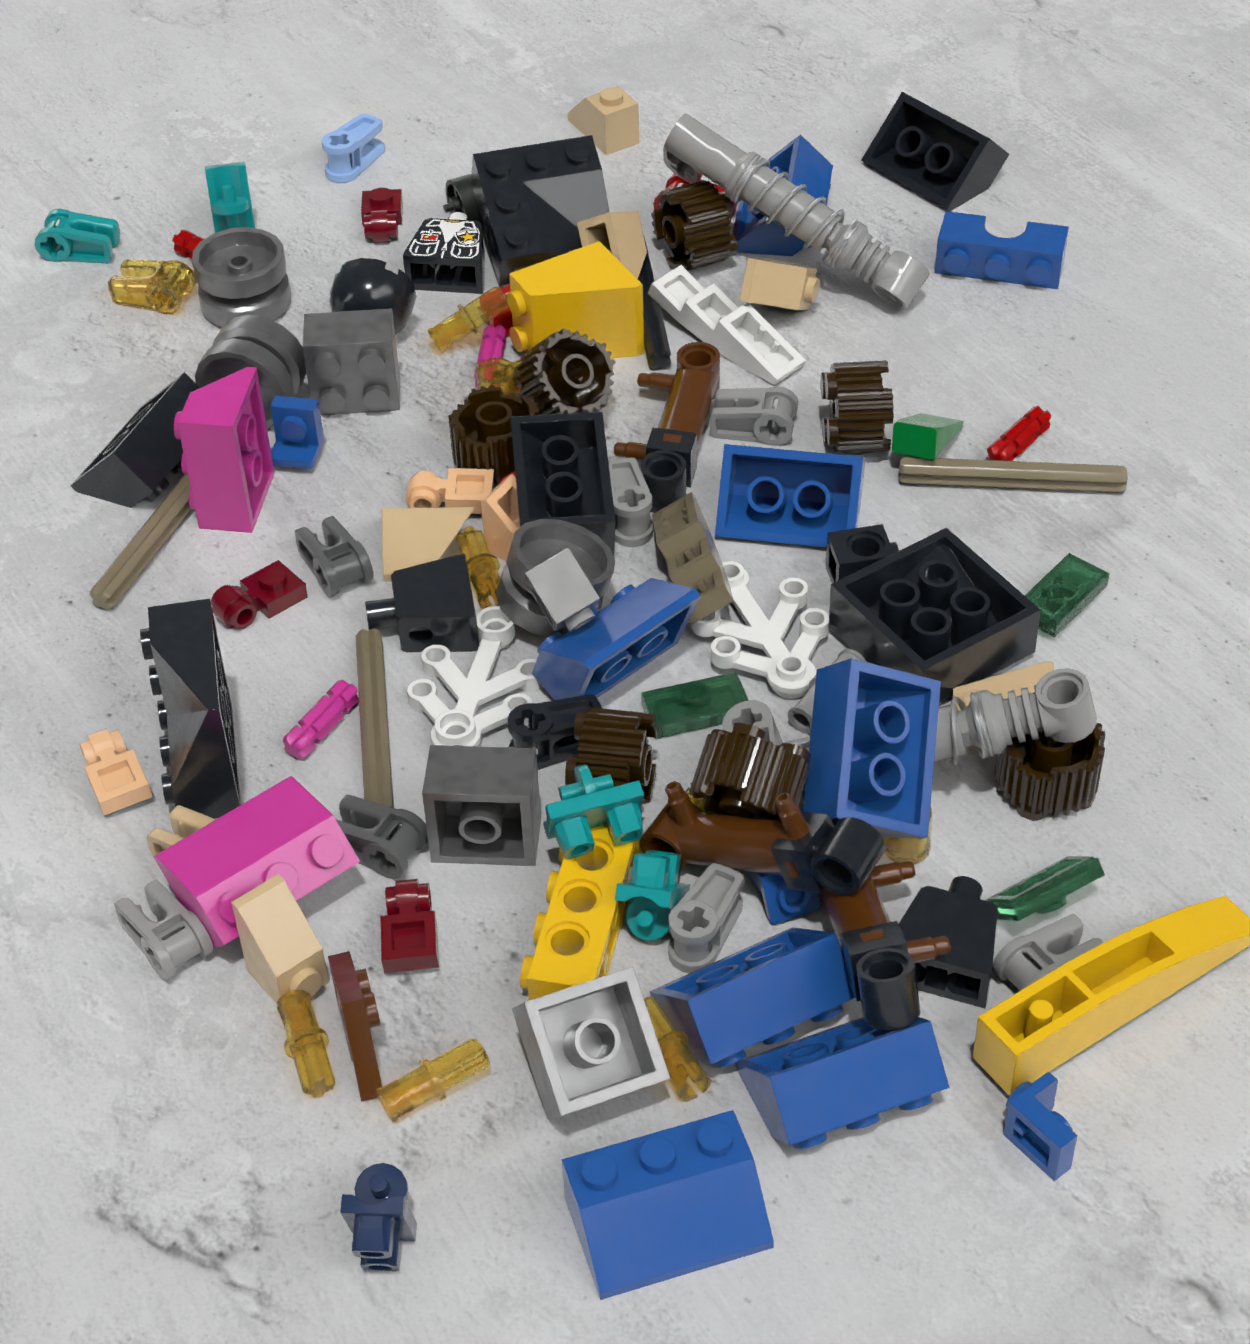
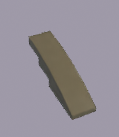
(692, 554)

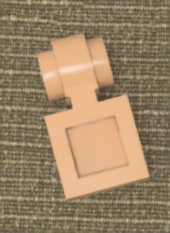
(460, 488)
(113, 771)

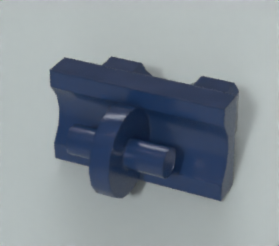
(379, 1217)

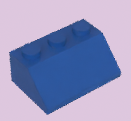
(803, 166)
(787, 495)
(617, 642)
(873, 747)
(758, 994)
(842, 1079)
(666, 1204)

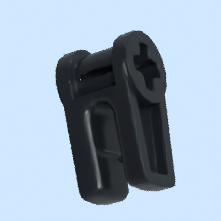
(549, 727)

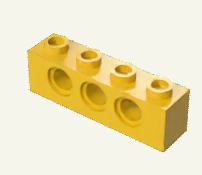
(582, 918)

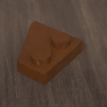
(358, 1015)

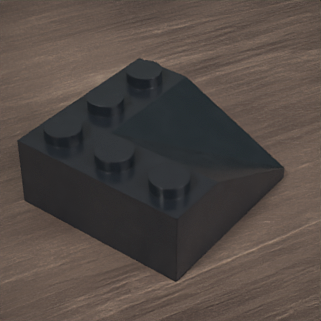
(535, 198)
(935, 613)
(193, 707)

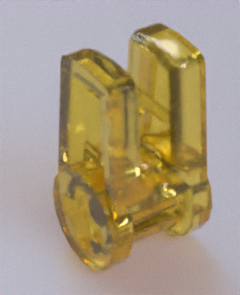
(152, 285)

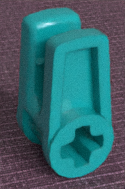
(80, 235)

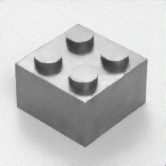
(352, 361)
(482, 805)
(590, 1043)

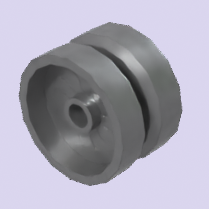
(241, 275)
(259, 344)
(535, 544)

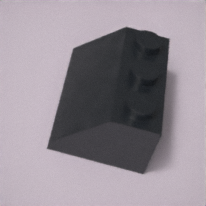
(934, 154)
(141, 452)
(564, 471)

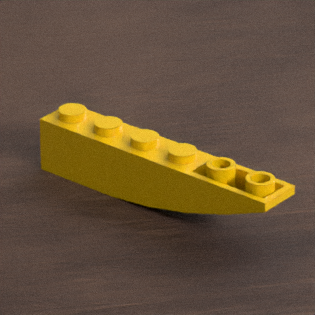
(1105, 990)

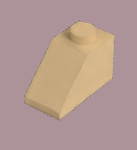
(609, 118)
(619, 234)
(779, 284)
(278, 940)

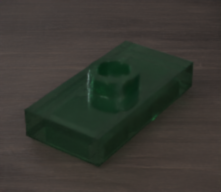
(1066, 592)
(693, 703)
(1046, 888)

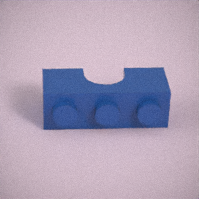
(1027, 259)

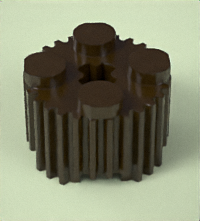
(695, 225)
(566, 374)
(856, 407)
(483, 430)
(615, 745)
(746, 774)
(1050, 774)

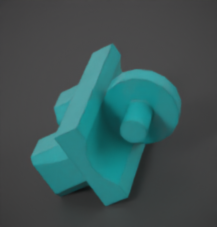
(229, 196)
(592, 804)
(653, 892)

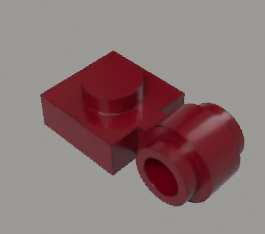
(381, 213)
(266, 590)
(409, 928)

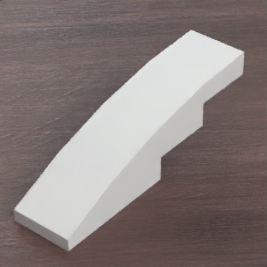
(736, 332)

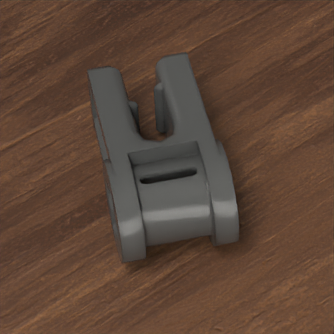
(337, 563)
(378, 837)

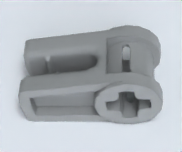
(750, 414)
(631, 503)
(705, 918)
(173, 938)
(1041, 952)

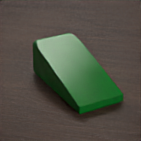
(923, 435)

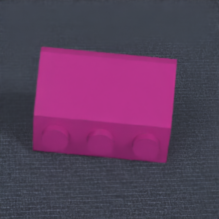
(226, 452)
(266, 836)

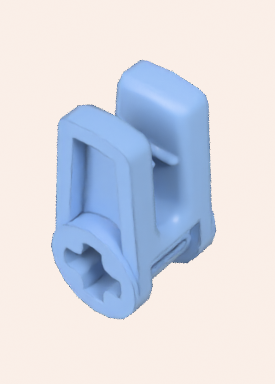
(352, 148)

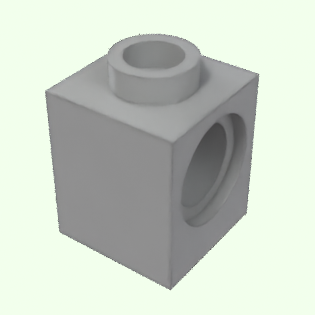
(563, 591)

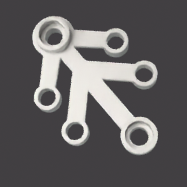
(785, 670)
(461, 724)

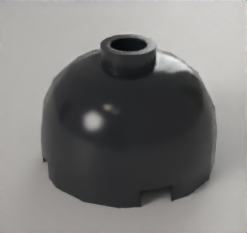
(369, 286)

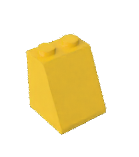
(582, 293)

